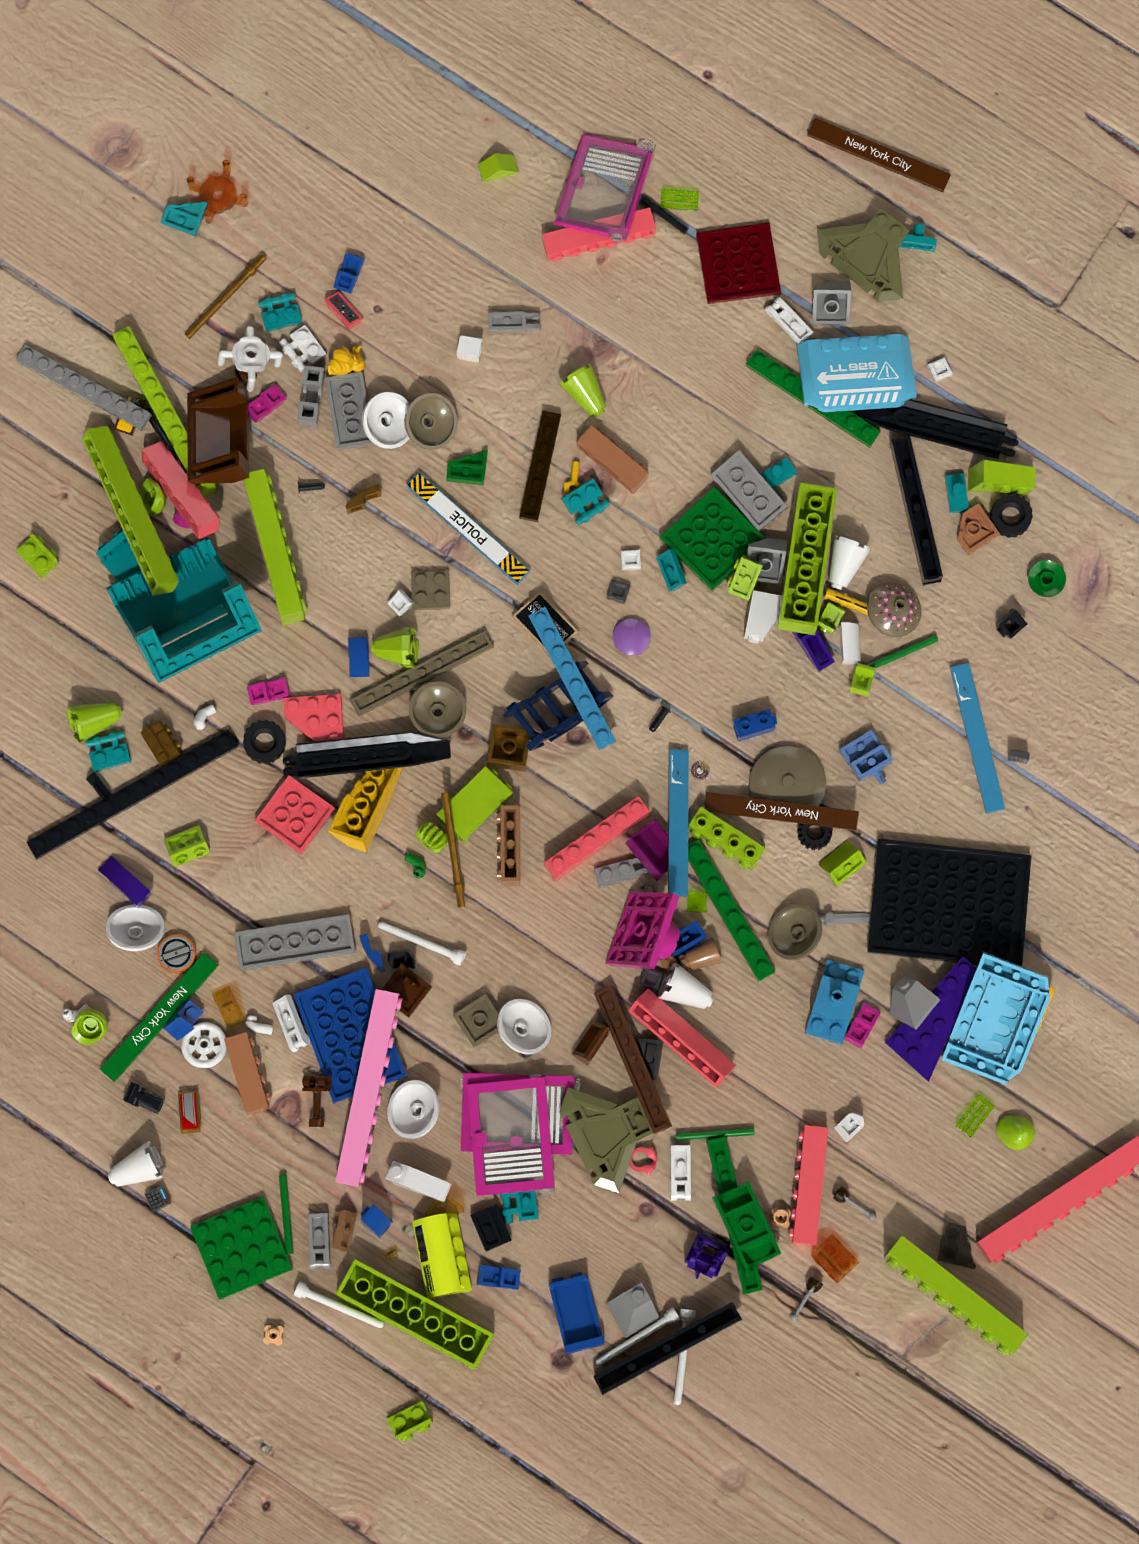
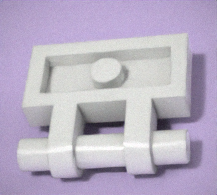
(307, 345)

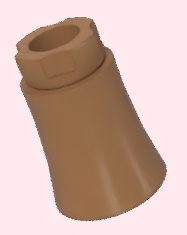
(700, 956)

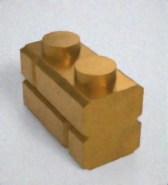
(160, 743)

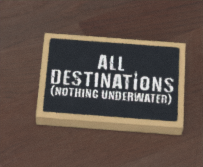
(539, 601)

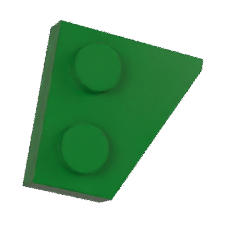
(468, 469)

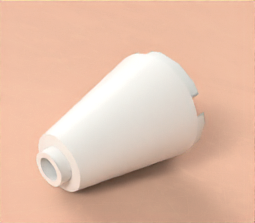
(845, 561)
(684, 989)
(137, 1167)

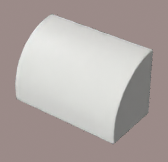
(850, 643)

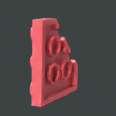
(316, 716)

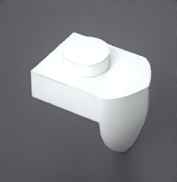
(850, 1125)

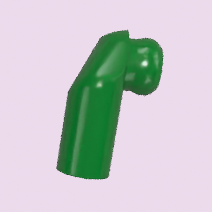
(418, 865)

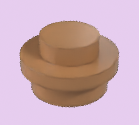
(666, 963)

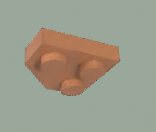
(975, 529)

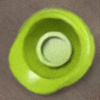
(152, 496)
(89, 1026)
(1015, 1132)

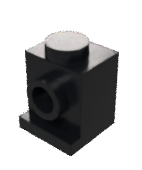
(1017, 621)

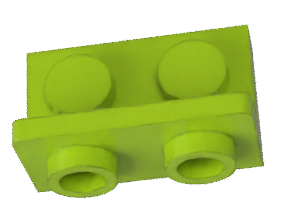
(38, 556)
(745, 577)
(186, 846)
(410, 1421)

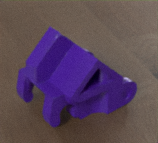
(705, 1263)

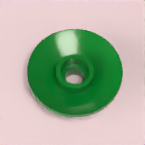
(1049, 570)

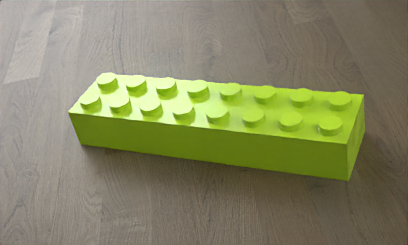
(273, 546)
(807, 559)
(956, 1296)
(415, 1315)

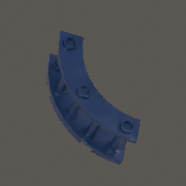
(565, 724)

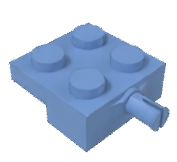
(866, 757)

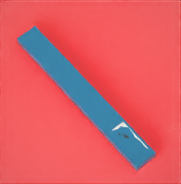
(977, 738)
(678, 822)

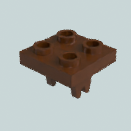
(409, 986)

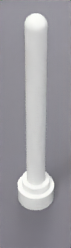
(456, 956)
(304, 1291)
(669, 1317)
(687, 1317)

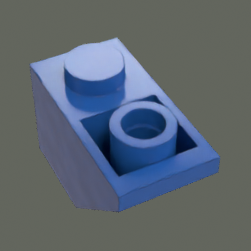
(375, 1220)

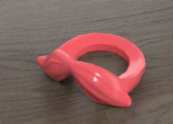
(646, 1168)

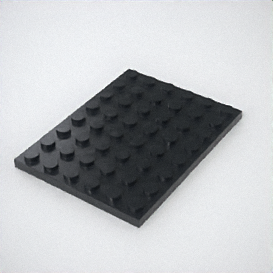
(948, 902)

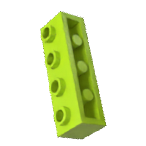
(726, 838)

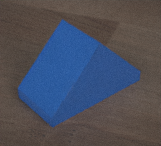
(689, 938)

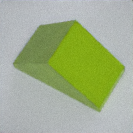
(497, 166)

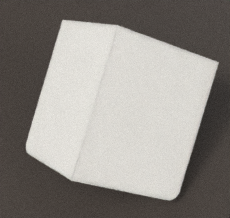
(469, 348)

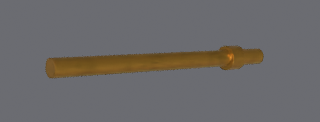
(250, 270)
(458, 886)

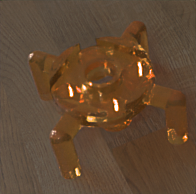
(215, 184)

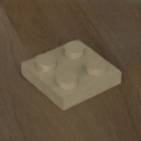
(430, 590)
(478, 1020)

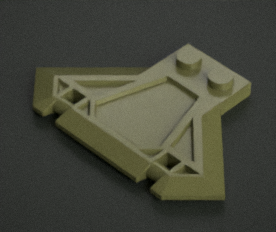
(868, 253)
(605, 1134)

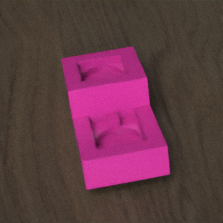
(266, 403)
(268, 691)
(862, 1025)

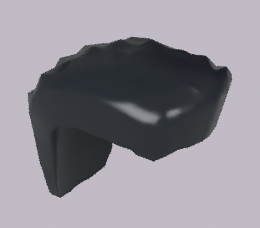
(404, 956)

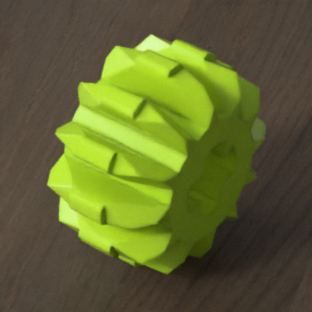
(431, 837)

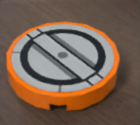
(176, 953)

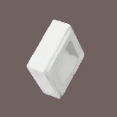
(939, 369)
(630, 560)
(400, 602)

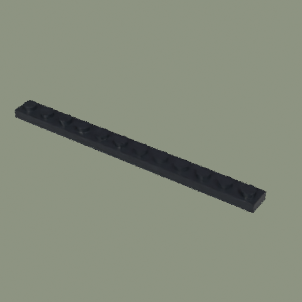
(132, 794)

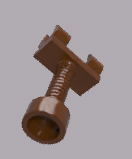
(324, 1085)

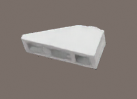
(418, 1181)

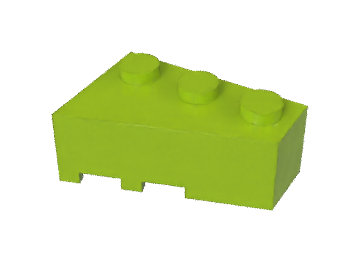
(1001, 478)

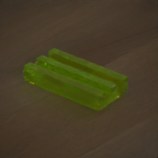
(685, 193)
(984, 1103)

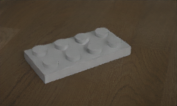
(347, 404)
(749, 490)

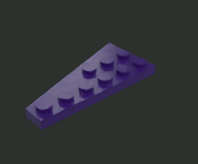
(925, 1044)

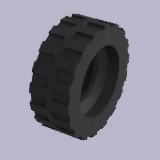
(1018, 503)
(264, 727)

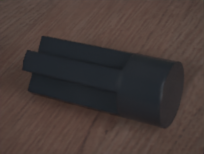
(98, 785)

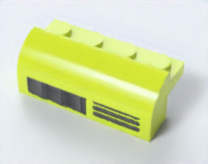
(441, 1255)

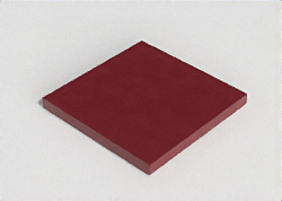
(738, 263)

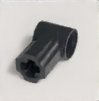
(138, 1096)

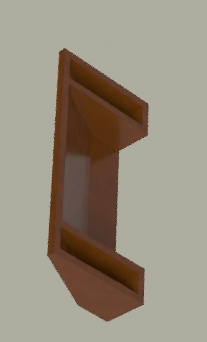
(218, 433)

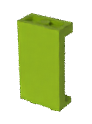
(476, 803)

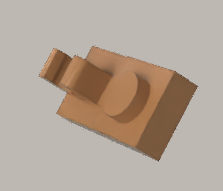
(344, 1230)

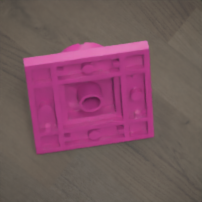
(645, 931)

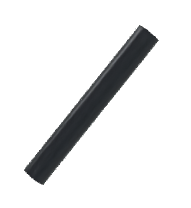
(666, 216)
(160, 432)

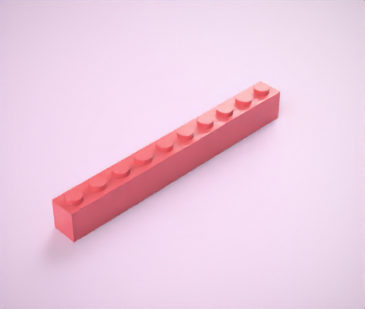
(1060, 1202)

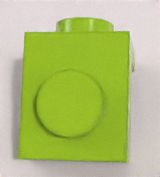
(831, 618)
(862, 679)

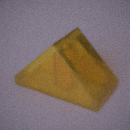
(228, 1007)
(449, 1206)

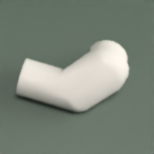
(200, 717)
(69, 1015)
(258, 1027)

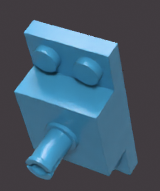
(834, 1002)

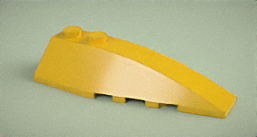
(364, 808)

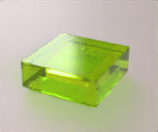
(697, 902)

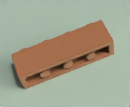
(612, 459)
(246, 1073)

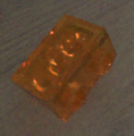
(834, 1258)

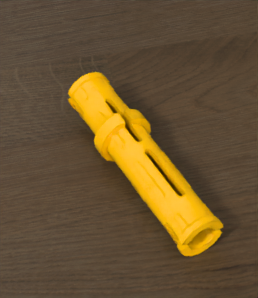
(831, 596)

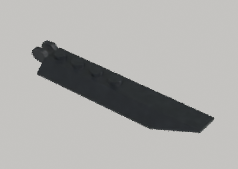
(943, 427)
(365, 754)

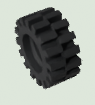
(814, 843)

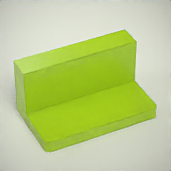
(842, 862)

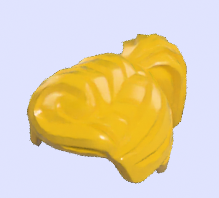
(346, 361)

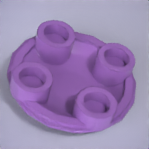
(631, 636)

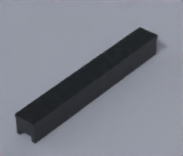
(916, 510)
(667, 1348)

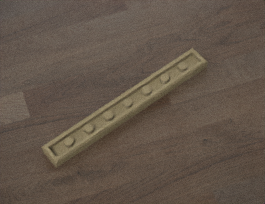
(421, 673)

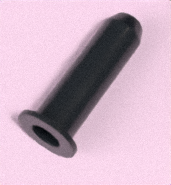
(310, 486)
(659, 718)

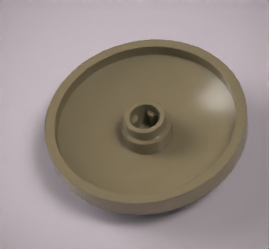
(788, 776)

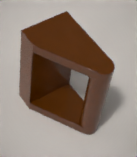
(591, 1042)

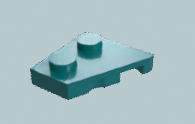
(185, 217)

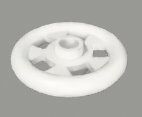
(203, 1061)

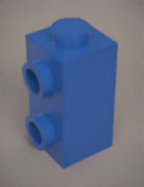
(754, 725)

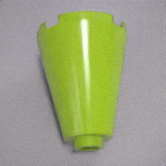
(585, 390)
(92, 718)

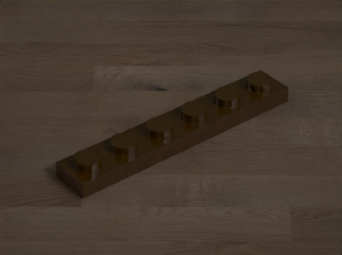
(540, 466)

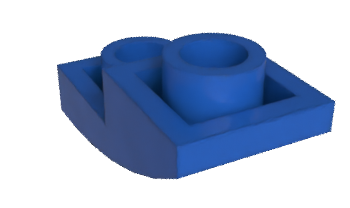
(358, 657)

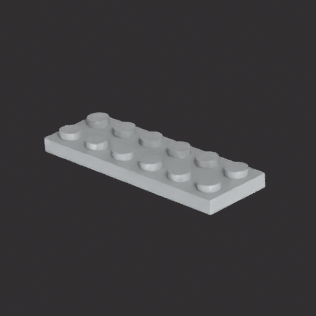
(294, 942)

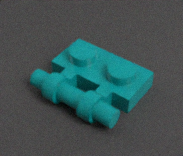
(282, 317)
(581, 497)
(111, 756)
(525, 1208)

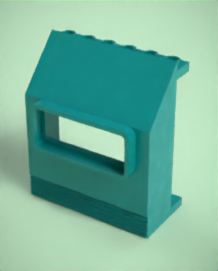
(200, 596)

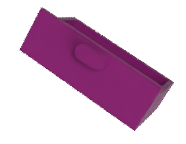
(651, 849)

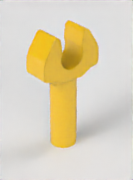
(574, 478)

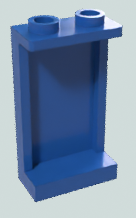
(576, 1313)

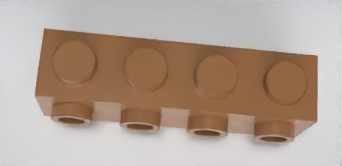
(510, 845)

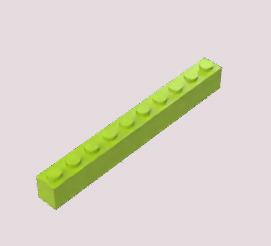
(157, 399)
(130, 510)

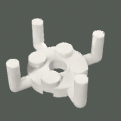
(248, 364)

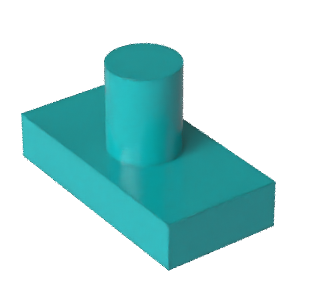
(918, 241)
(779, 473)
(956, 493)

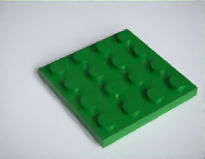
(711, 538)
(241, 1248)

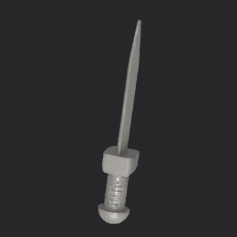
(830, 919)

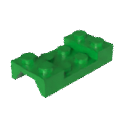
(746, 1226)

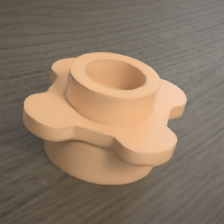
(776, 1214)
(278, 1335)

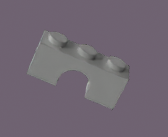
(312, 396)

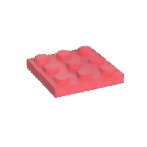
(295, 815)

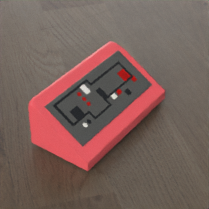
(343, 310)

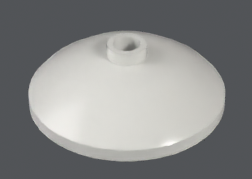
(391, 408)
(135, 928)
(529, 1021)
(405, 1108)

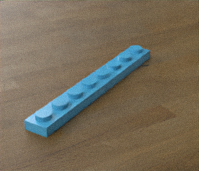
(572, 678)

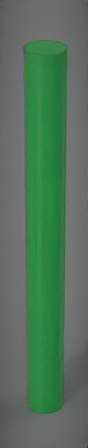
(903, 652)
(715, 1134)
(286, 1214)

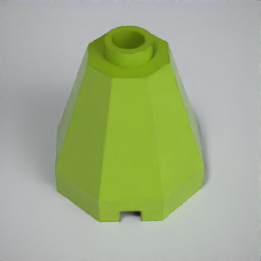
(398, 647)

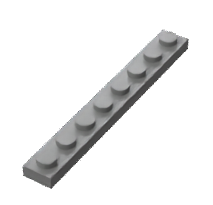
(83, 387)

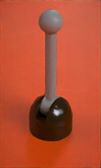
(842, 1195)
(812, 1286)

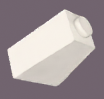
(762, 615)

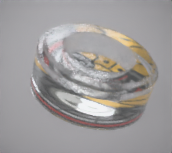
(700, 770)

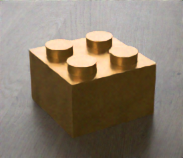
(508, 748)

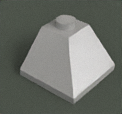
(832, 303)
(771, 555)
(911, 1001)
(633, 1310)

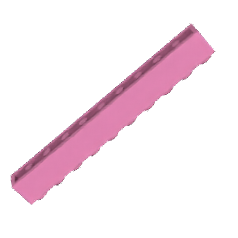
(367, 1088)

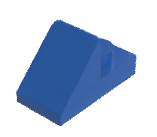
(183, 1019)

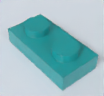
(671, 570)

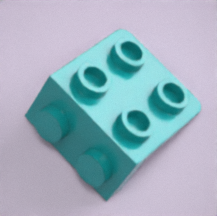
(118, 557)

